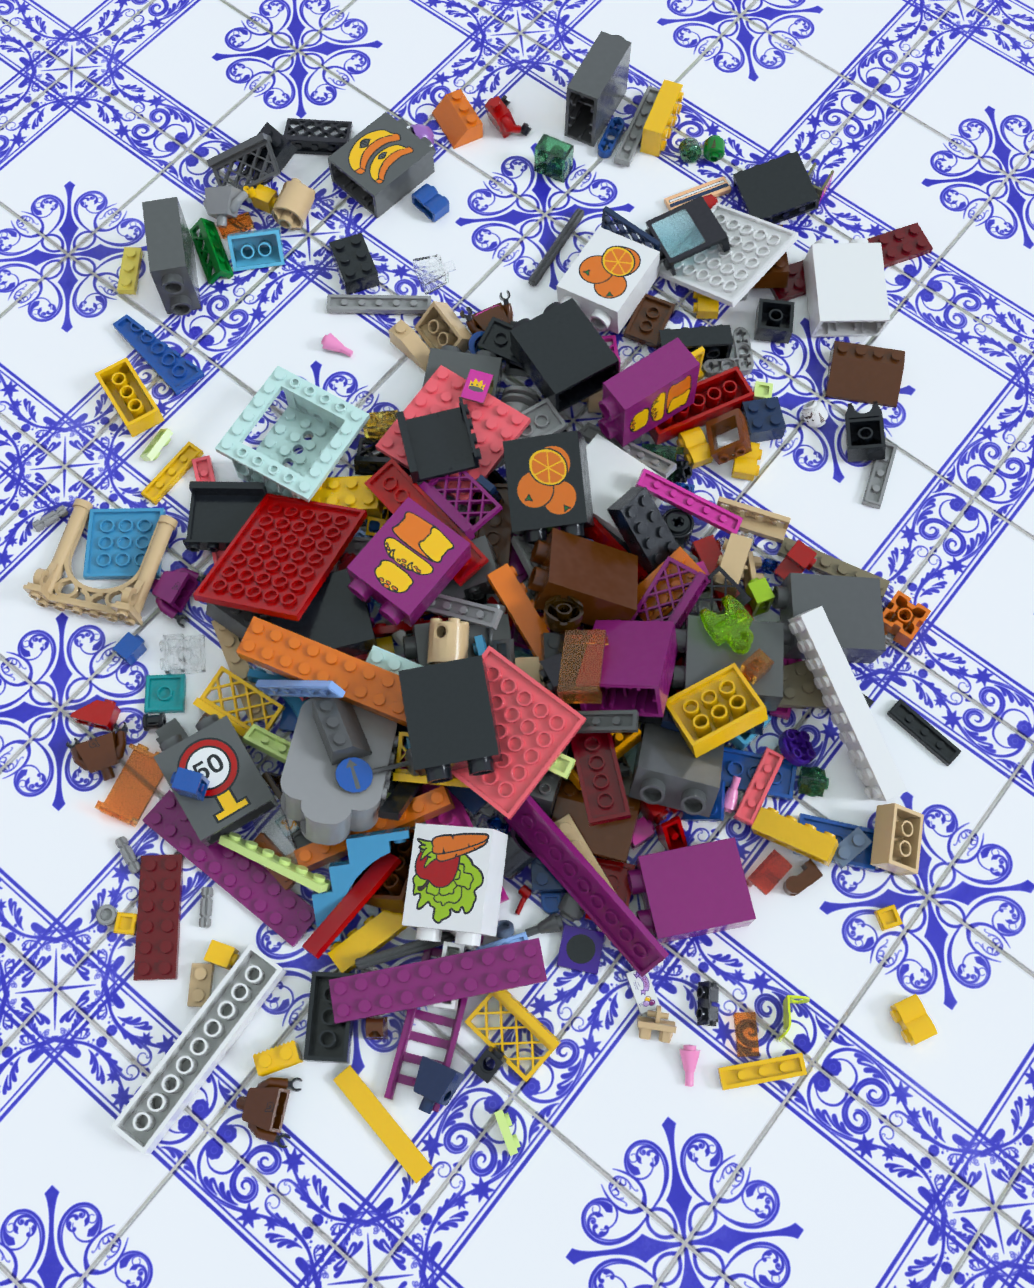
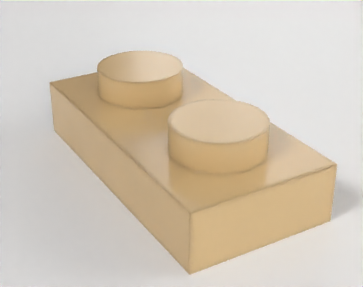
(200, 984)

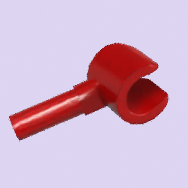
(525, 892)

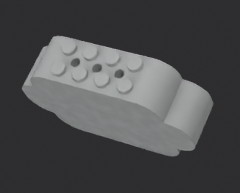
(311, 786)

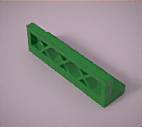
(213, 247)

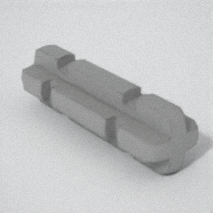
(50, 518)
(128, 854)
(206, 907)

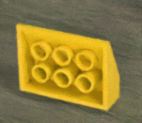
(716, 710)

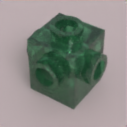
(812, 781)

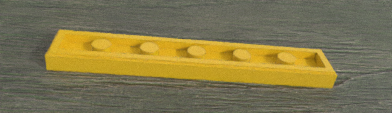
(383, 1124)

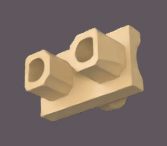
(749, 571)
(647, 1024)

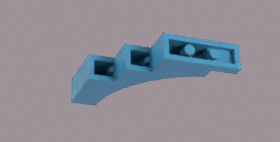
(362, 851)

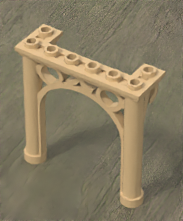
(134, 592)

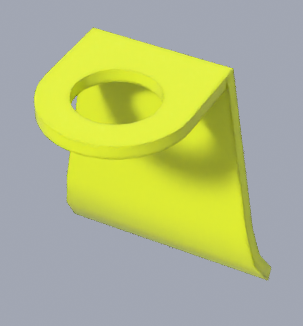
(787, 1012)

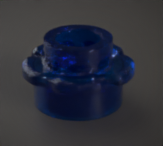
(769, 566)

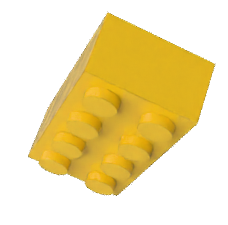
(662, 118)
(129, 397)
(351, 493)

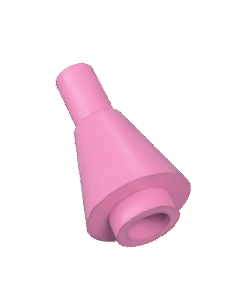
(331, 343)
(731, 795)
(689, 1058)

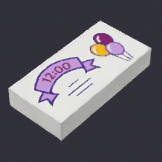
(642, 991)

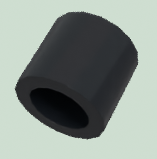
(684, 523)
(517, 855)

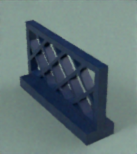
(631, 229)

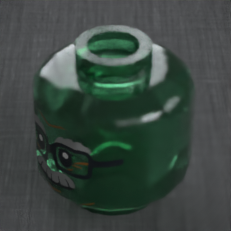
(689, 149)

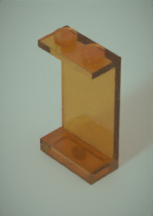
(582, 666)
(133, 787)

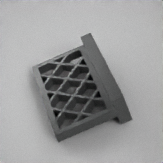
(242, 152)

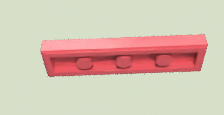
(758, 787)

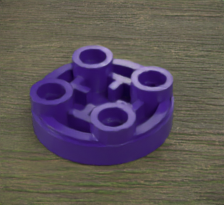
(796, 747)

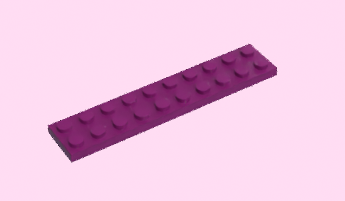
(235, 873)
(587, 887)
(437, 980)

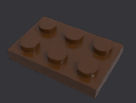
(648, 318)

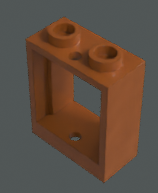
(725, 423)

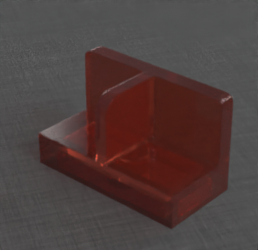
(769, 872)

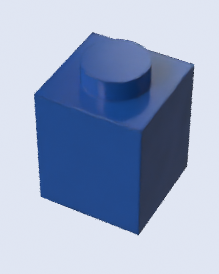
(130, 648)

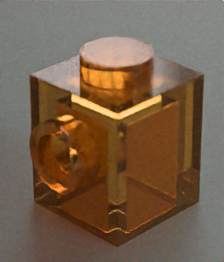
(756, 666)

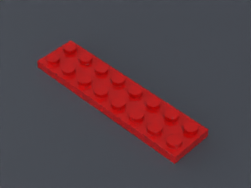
(394, 486)

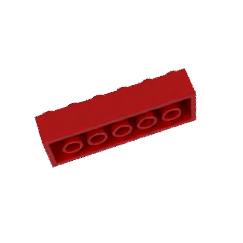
(712, 398)

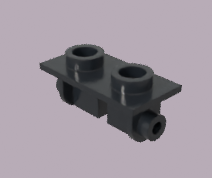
(706, 1013)

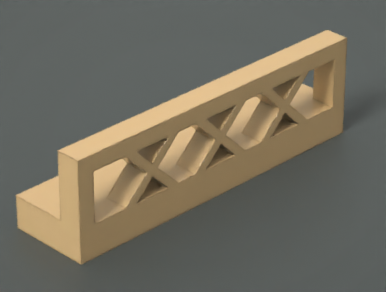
(765, 526)

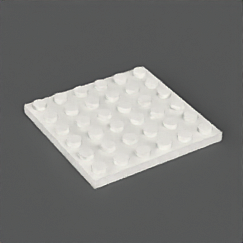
(733, 273)

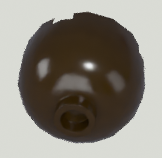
(563, 613)

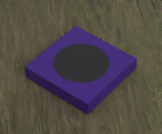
(580, 949)

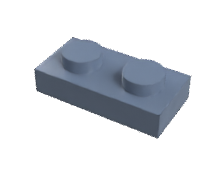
(851, 847)

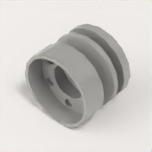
(519, 397)

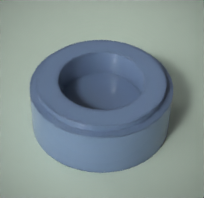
(505, 929)

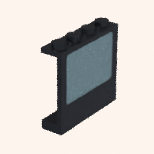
(686, 232)

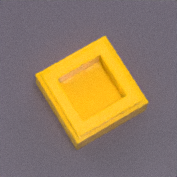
(888, 917)
(125, 924)

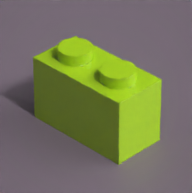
(761, 596)

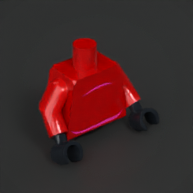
(502, 118)

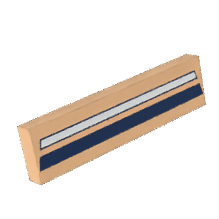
(715, 187)

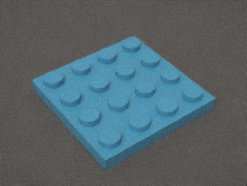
(119, 541)

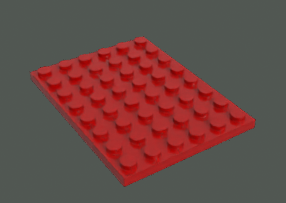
(281, 556)

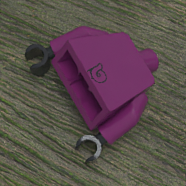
(174, 591)

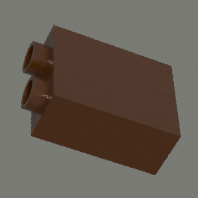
(587, 570)

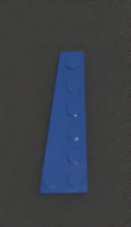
(165, 362)

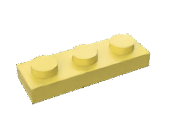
(129, 270)

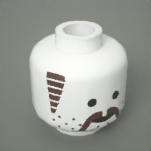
(814, 413)

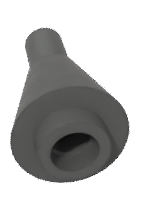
(548, 925)

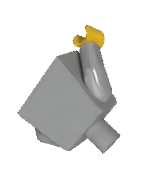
(225, 202)

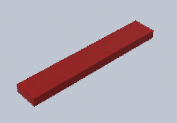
(351, 905)

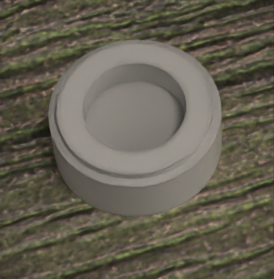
(106, 915)

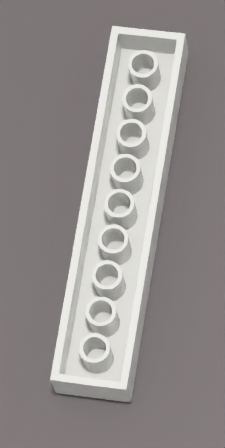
(847, 705)
(198, 1050)

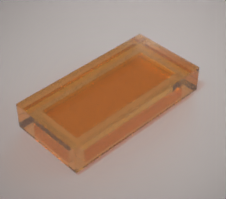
(239, 224)
(746, 1034)

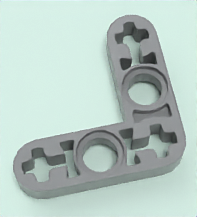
(739, 358)

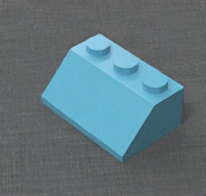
(256, 249)

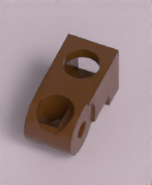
(798, 883)
(377, 1028)

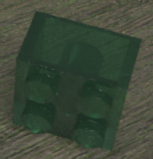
(553, 158)

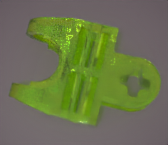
(730, 626)

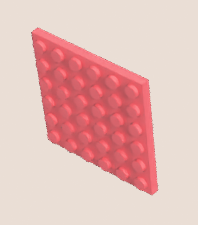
(491, 423)
(531, 732)

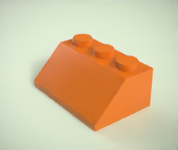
(458, 119)

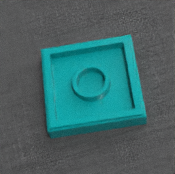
(165, 694)

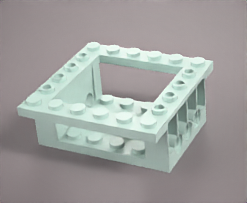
(309, 411)

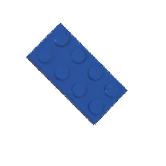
(744, 764)
(841, 831)

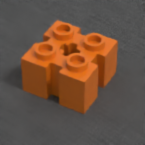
(903, 618)

